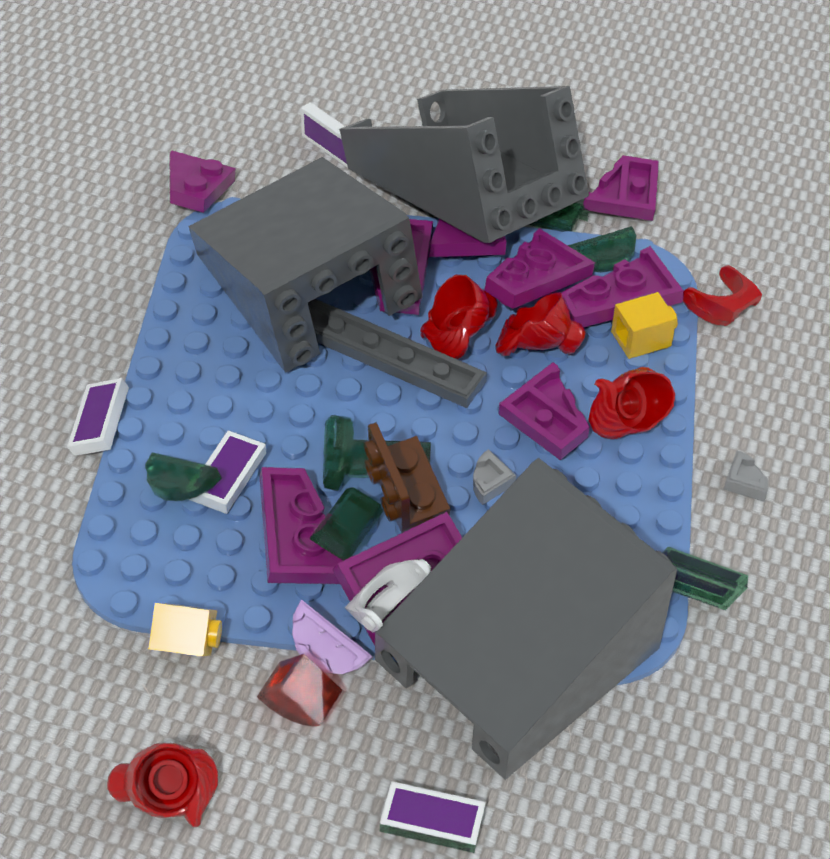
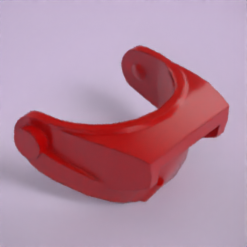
(723, 309)

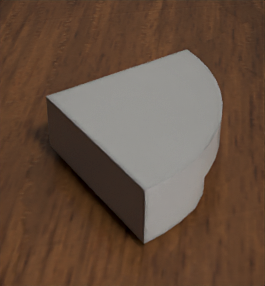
(491, 477)
(746, 478)

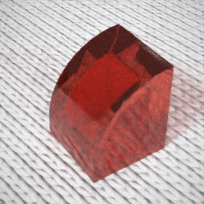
(300, 691)

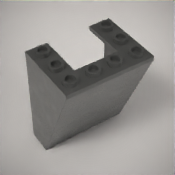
(485, 162)
(301, 243)
(531, 616)

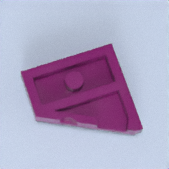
(197, 181)
(627, 189)
(546, 413)

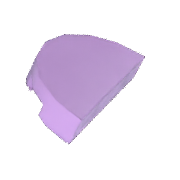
(325, 643)

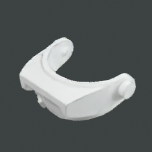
(400, 579)

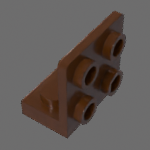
(405, 479)

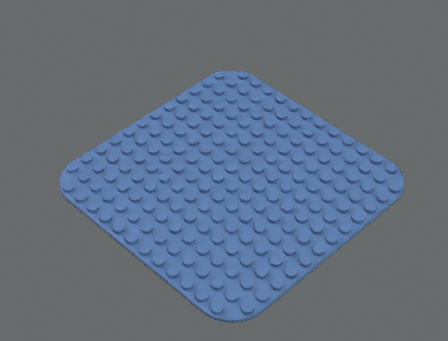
(210, 374)

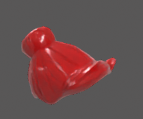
(457, 315)
(541, 328)
(631, 403)
(167, 781)

